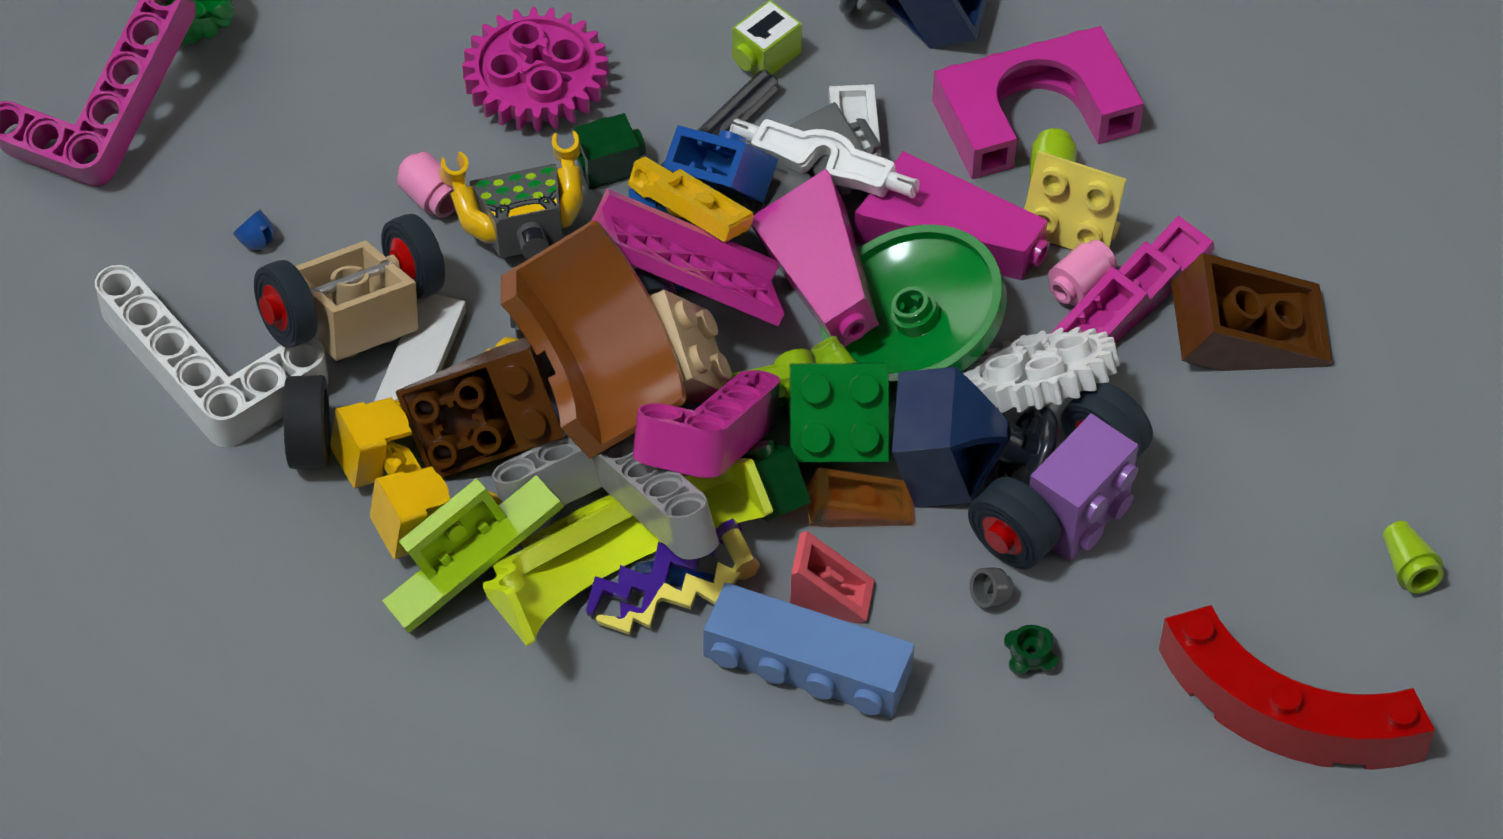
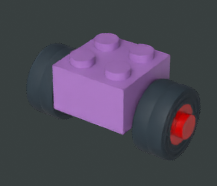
(1073, 488)

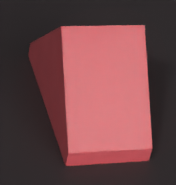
(829, 582)

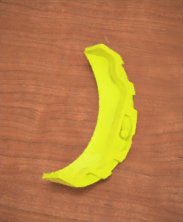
(598, 540)

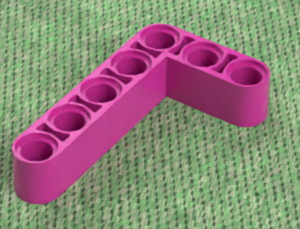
(107, 98)

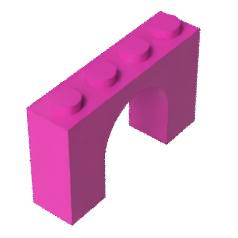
(1075, 65)

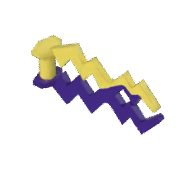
(654, 583)

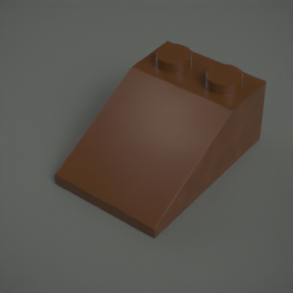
(1248, 317)

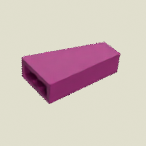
(943, 199)
(819, 256)

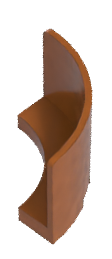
(599, 334)

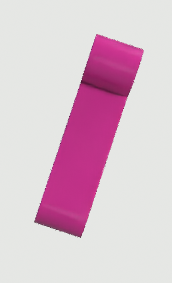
(713, 434)

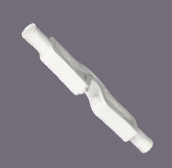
(846, 164)

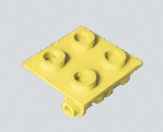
(1075, 200)

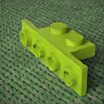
(463, 543)

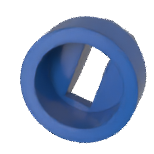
(255, 231)

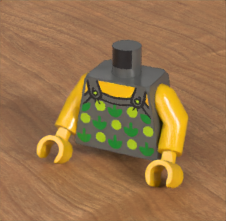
(520, 208)

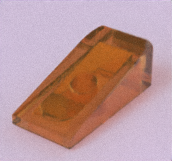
(857, 500)

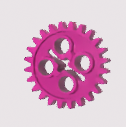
(535, 69)

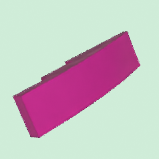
(1141, 283)

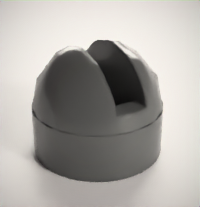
(989, 581)

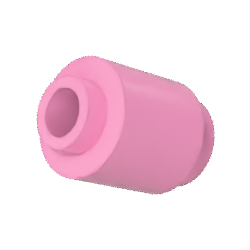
(421, 182)
(1080, 271)

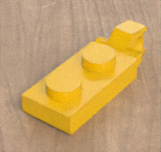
(690, 199)

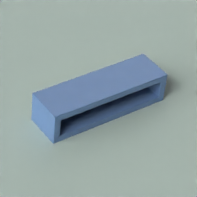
(808, 650)

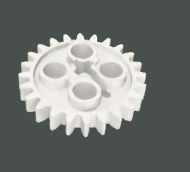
(1044, 368)

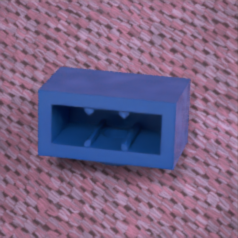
(722, 162)

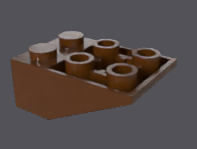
(483, 408)

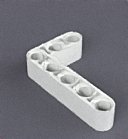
(183, 364)

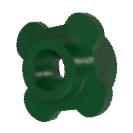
(1033, 638)

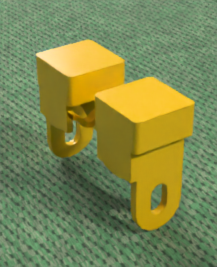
(364, 448)

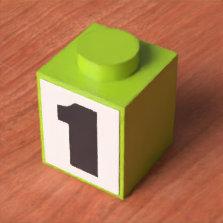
(766, 39)

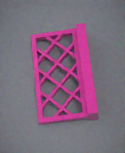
(691, 256)

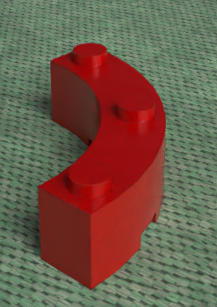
(1287, 714)

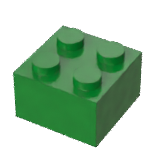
(839, 412)

